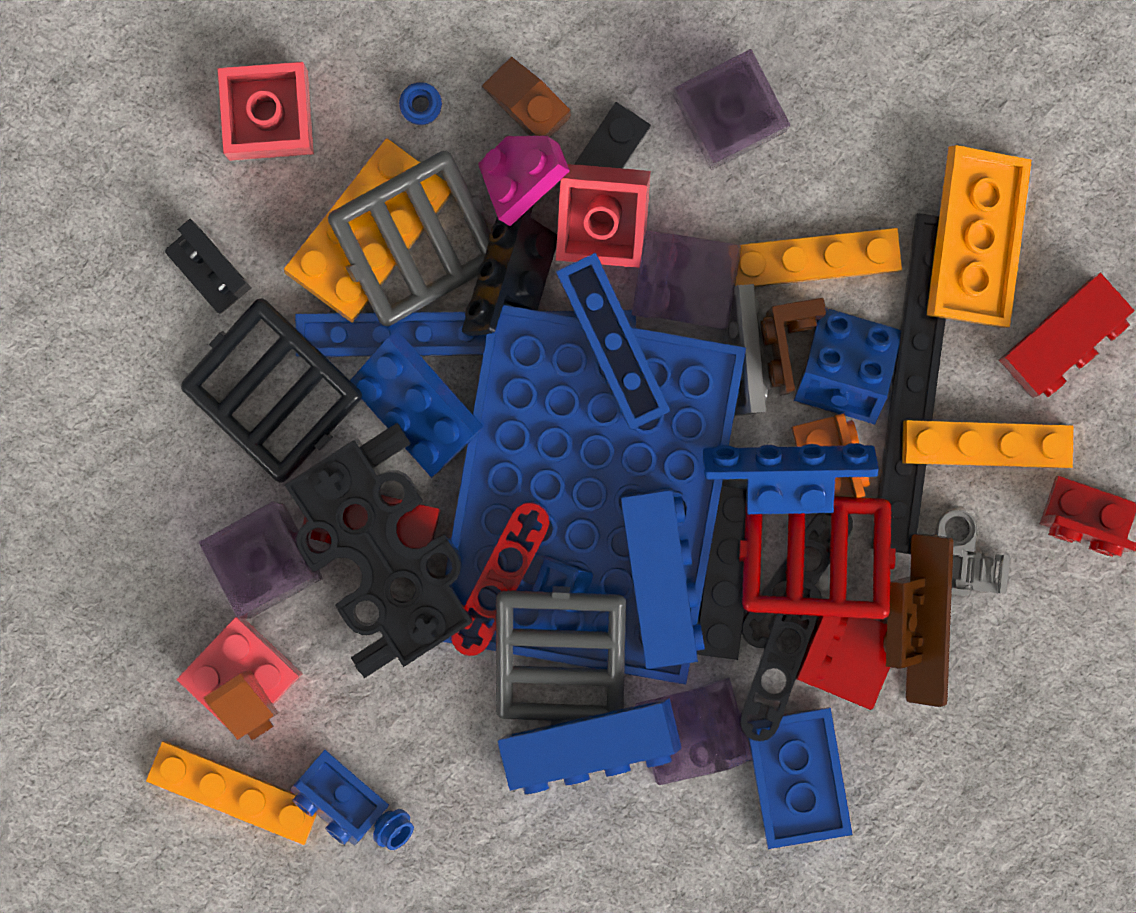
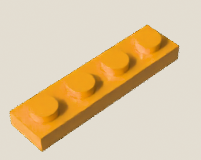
(819, 258)
(987, 444)
(230, 792)

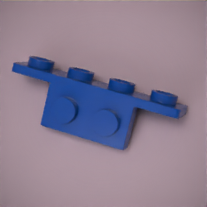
(790, 477)

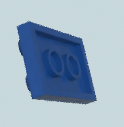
(408, 391)
(800, 780)

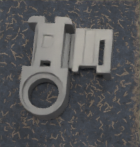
(973, 569)

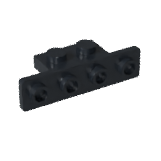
(511, 272)

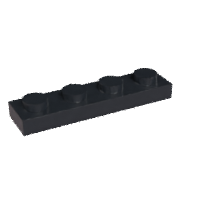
(723, 586)

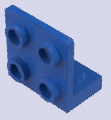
(849, 366)

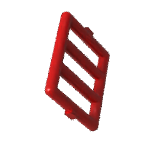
(837, 605)

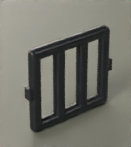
(319, 369)

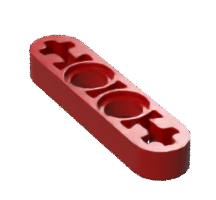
(502, 579)

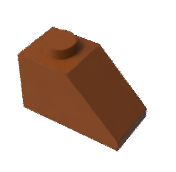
(527, 99)
(242, 706)

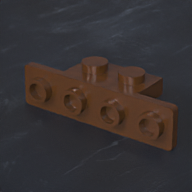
(921, 621)

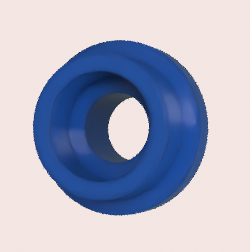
(415, 91)
(393, 829)

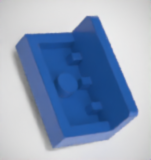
(338, 799)

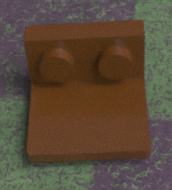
(797, 317)

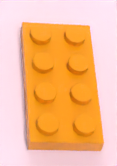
(979, 237)
(321, 260)

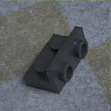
(207, 267)

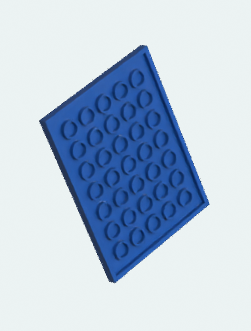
(564, 444)

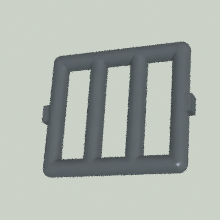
(374, 202)
(507, 637)

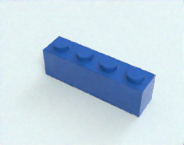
(613, 341)
(660, 579)
(590, 745)

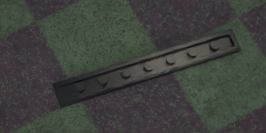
(912, 387)

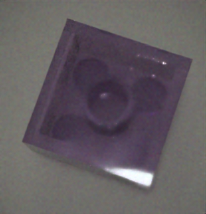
(731, 109)
(259, 560)

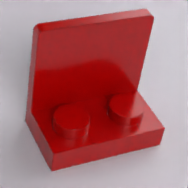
(1089, 514)
(846, 659)

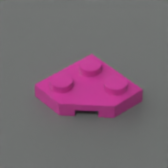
(521, 173)

